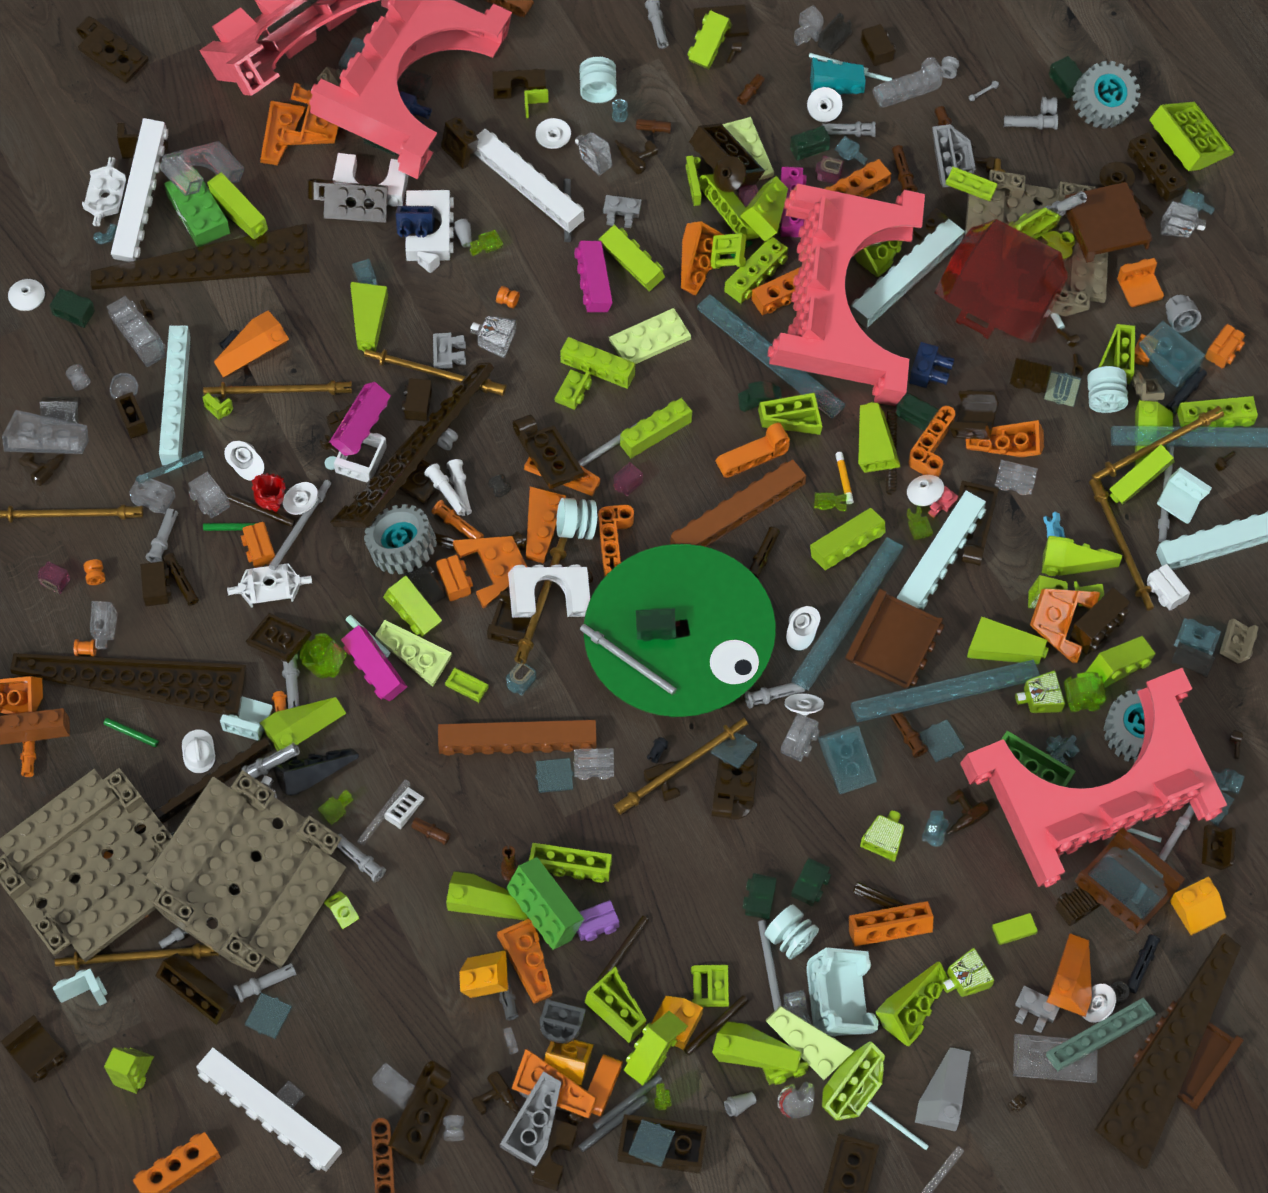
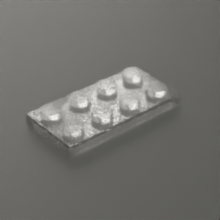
(1031, 1060)

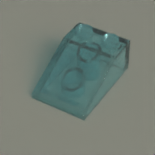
(1171, 353)
(847, 759)

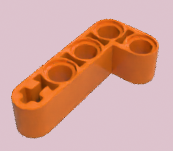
(933, 438)
(755, 453)
(610, 527)

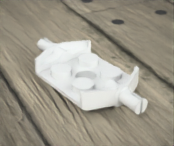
(102, 181)
(284, 587)

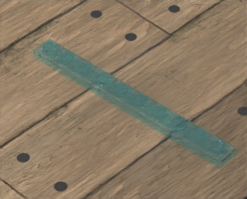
(759, 348)
(1196, 438)
(847, 614)
(944, 691)

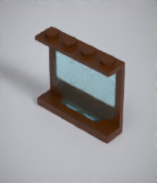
(1130, 880)

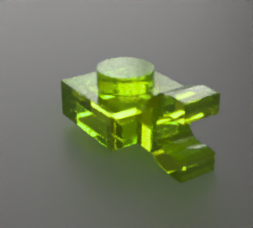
(488, 241)
(828, 500)
(334, 809)
(662, 1098)

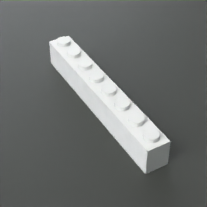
(529, 181)
(139, 190)
(269, 1110)

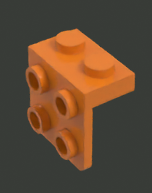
(1140, 282)

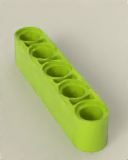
(727, 205)

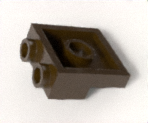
(459, 141)

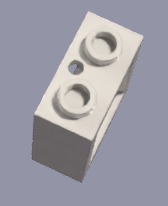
(358, 471)

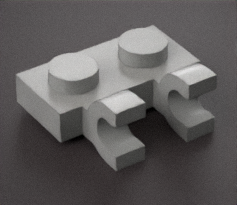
(621, 206)
(442, 350)
(1035, 1003)

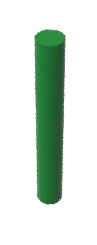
(225, 526)
(131, 732)

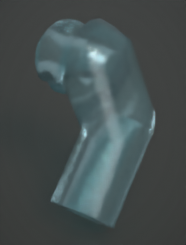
(106, 237)

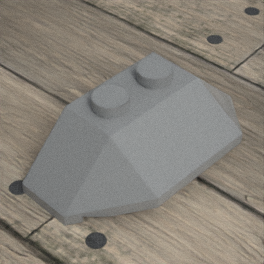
(952, 150)

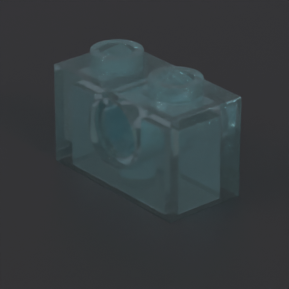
(1208, 634)

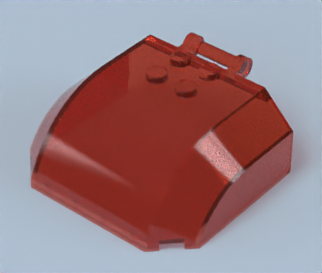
(1003, 280)

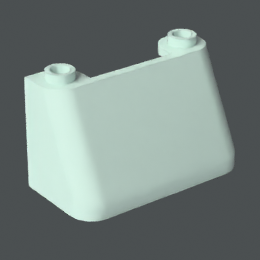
(838, 992)

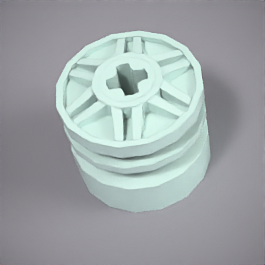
(598, 79)
(1107, 389)
(579, 519)
(795, 935)

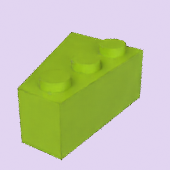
(709, 39)
(766, 209)
(1121, 350)
(794, 413)
(412, 607)
(1122, 660)
(616, 1006)
(653, 1047)
(128, 1068)

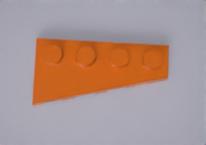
(280, 116)
(586, 484)
(541, 523)
(525, 954)
(571, 1095)

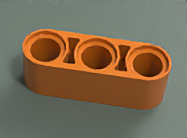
(604, 1082)

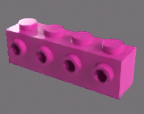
(790, 177)
(593, 276)
(360, 419)
(374, 663)

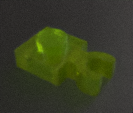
(919, 525)

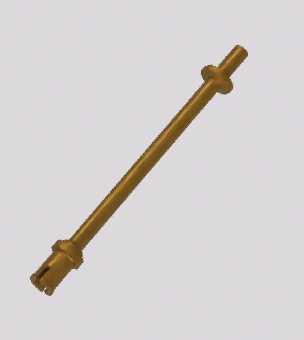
(486, 386)
(332, 387)
(1203, 420)
(1101, 496)
(122, 512)
(525, 644)
(633, 798)
(197, 951)

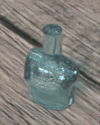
(850, 149)
(1196, 200)
(1229, 780)

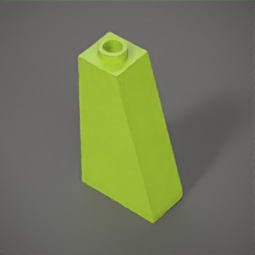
(236, 206)
(368, 309)
(875, 440)
(1141, 475)
(1005, 643)

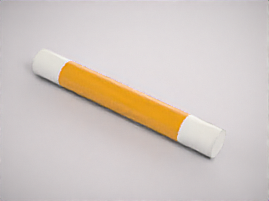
(844, 477)

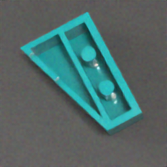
(842, 78)

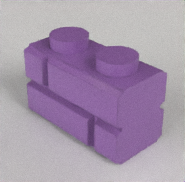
(598, 920)

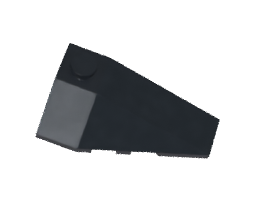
(301, 774)

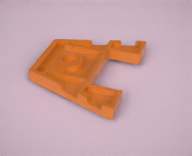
(314, 129)
(498, 557)
(1054, 616)

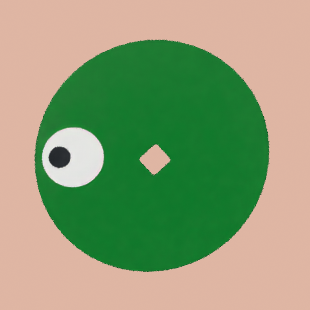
(726, 618)

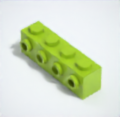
(632, 258)
(756, 270)
(597, 362)
(1237, 411)
(655, 427)
(848, 539)
(573, 862)

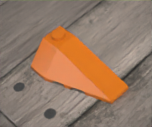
(696, 255)
(254, 341)
(1014, 440)
(20, 695)
(1073, 977)

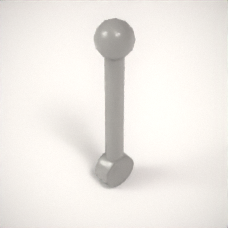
(994, 85)

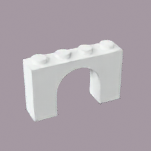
(396, 180)
(438, 242)
(571, 579)

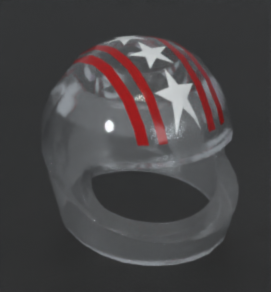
(796, 1103)

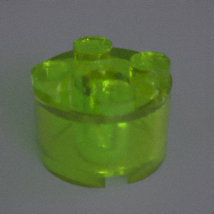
(322, 656)
(1085, 692)

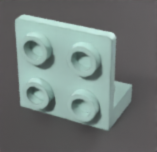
(1183, 495)
(248, 721)

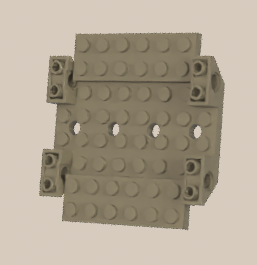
(1013, 199)
(71, 840)
(274, 895)

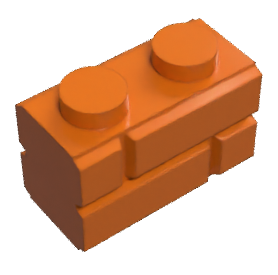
(1225, 345)
(258, 544)
(454, 578)

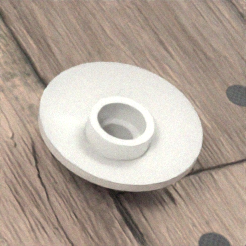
(824, 96)
(551, 128)
(28, 300)
(925, 490)
(300, 498)
(804, 703)
(1101, 1004)

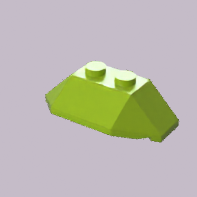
(1037, 222)
(854, 1083)

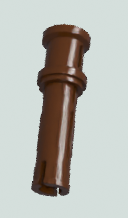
(905, 177)
(911, 737)
(509, 863)

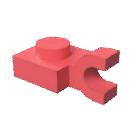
(946, 502)

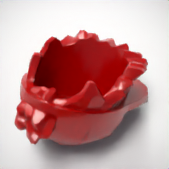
(268, 491)

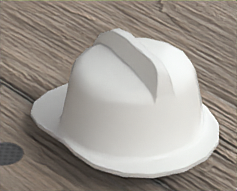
(244, 459)
(802, 627)
(198, 751)

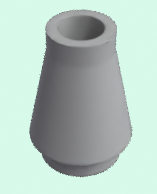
(463, 231)
(737, 1104)

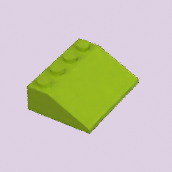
(1190, 135)

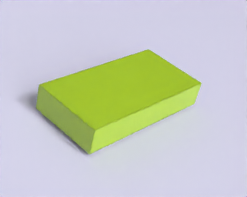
(466, 685)
(1014, 929)

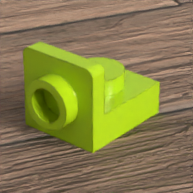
(217, 408)

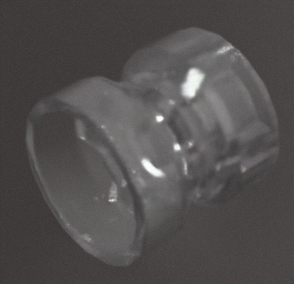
(77, 376)
(453, 1128)

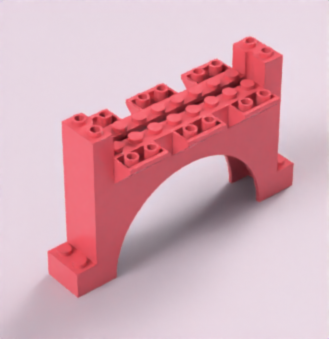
(253, 63)
(368, 90)
(824, 330)
(1061, 819)

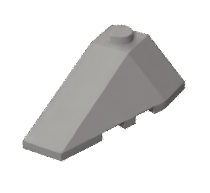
(944, 1095)
(533, 1124)

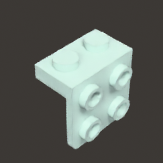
(81, 982)

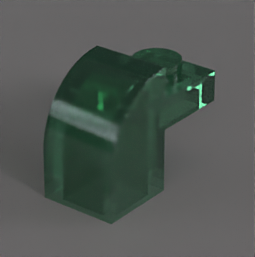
(757, 393)

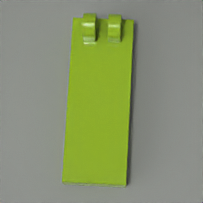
(692, 164)
(971, 184)

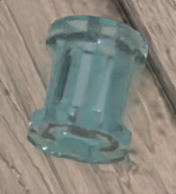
(616, 111)

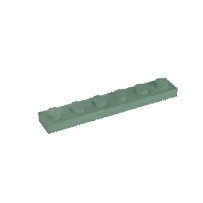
(1100, 1034)

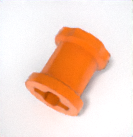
(85, 647)

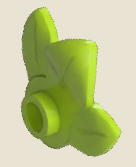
(1060, 242)

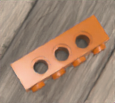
(878, 175)
(778, 287)
(891, 923)
(188, 1168)

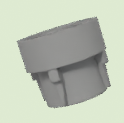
(1182, 313)

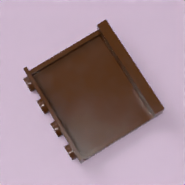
(1108, 221)
(895, 640)
(1208, 1063)

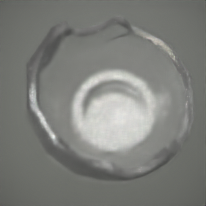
(123, 384)

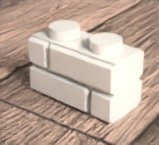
(1168, 587)

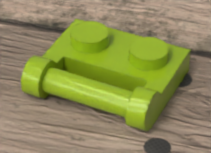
(728, 245)
(717, 985)

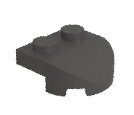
(561, 1021)

